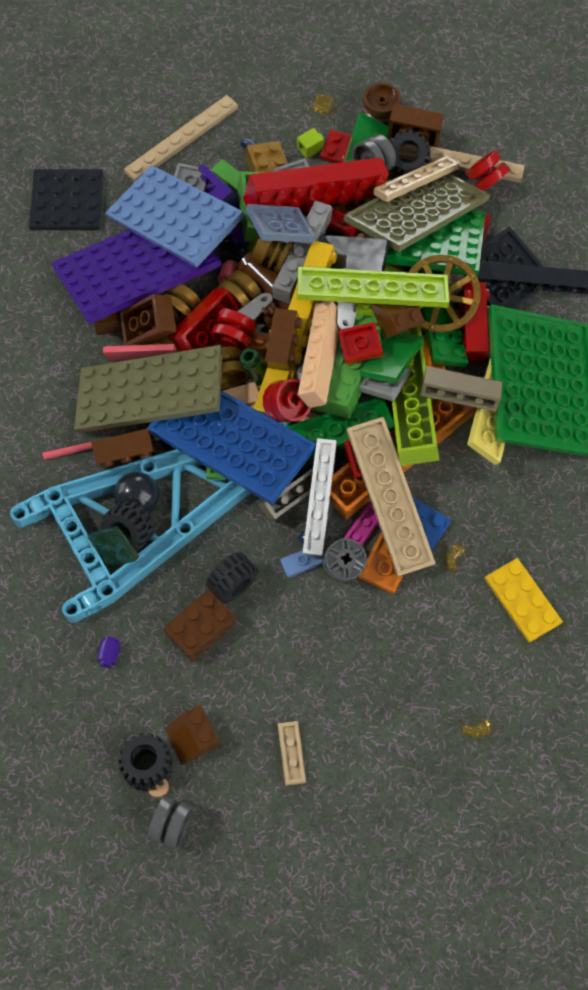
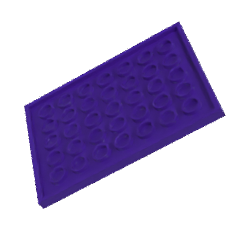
(122, 273)

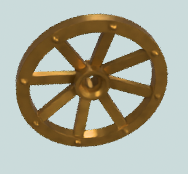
(471, 276)

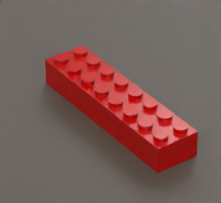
(322, 183)

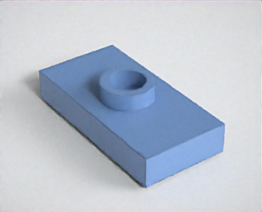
(299, 563)

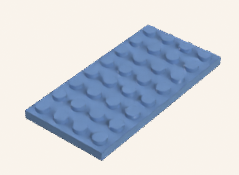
(175, 215)

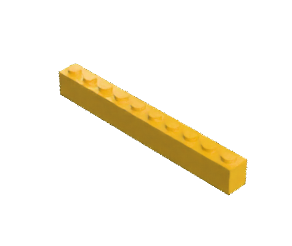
(319, 256)

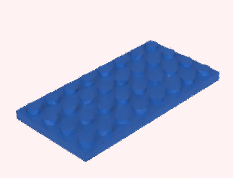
(240, 446)

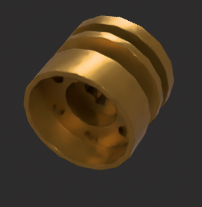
(274, 251)

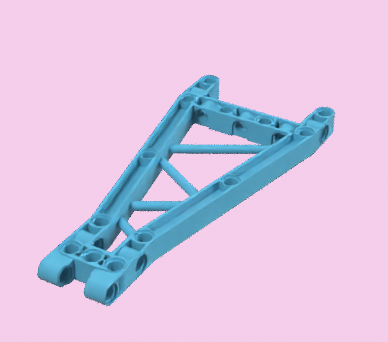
(153, 555)

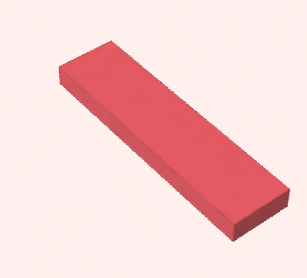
(130, 352)

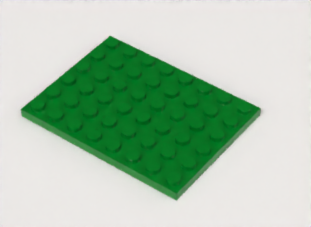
(542, 380)

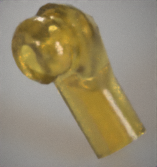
(479, 731)

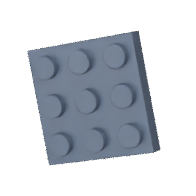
(280, 223)

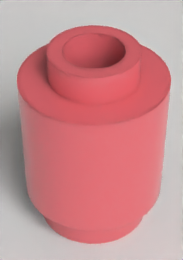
(226, 270)

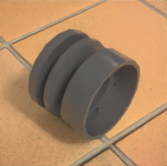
(335, 567)

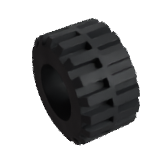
(415, 139)
(134, 518)
(232, 577)
(139, 747)

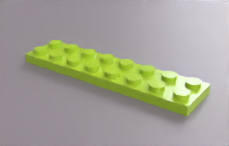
(372, 287)

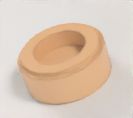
(160, 791)

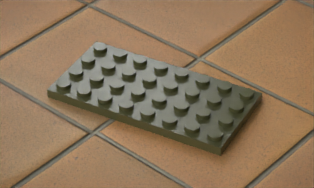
(417, 211)
(149, 389)

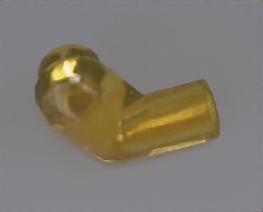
(451, 556)

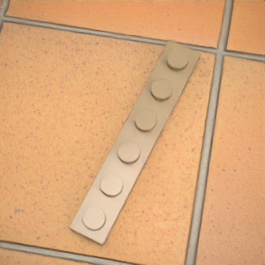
(416, 178)

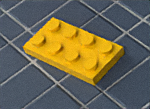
(523, 600)

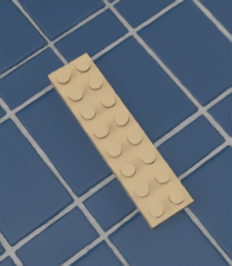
(390, 496)

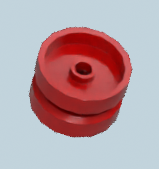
(489, 173)
(234, 329)
(282, 401)

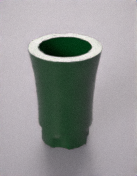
(254, 364)

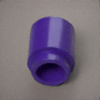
(108, 652)

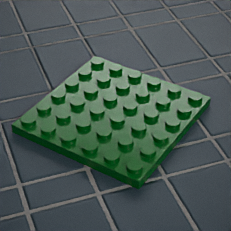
(458, 239)

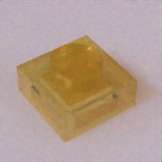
(322, 104)

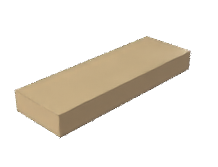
(291, 753)

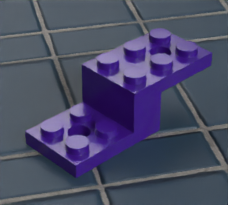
(222, 192)

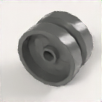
(375, 147)
(170, 822)

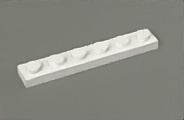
(319, 497)

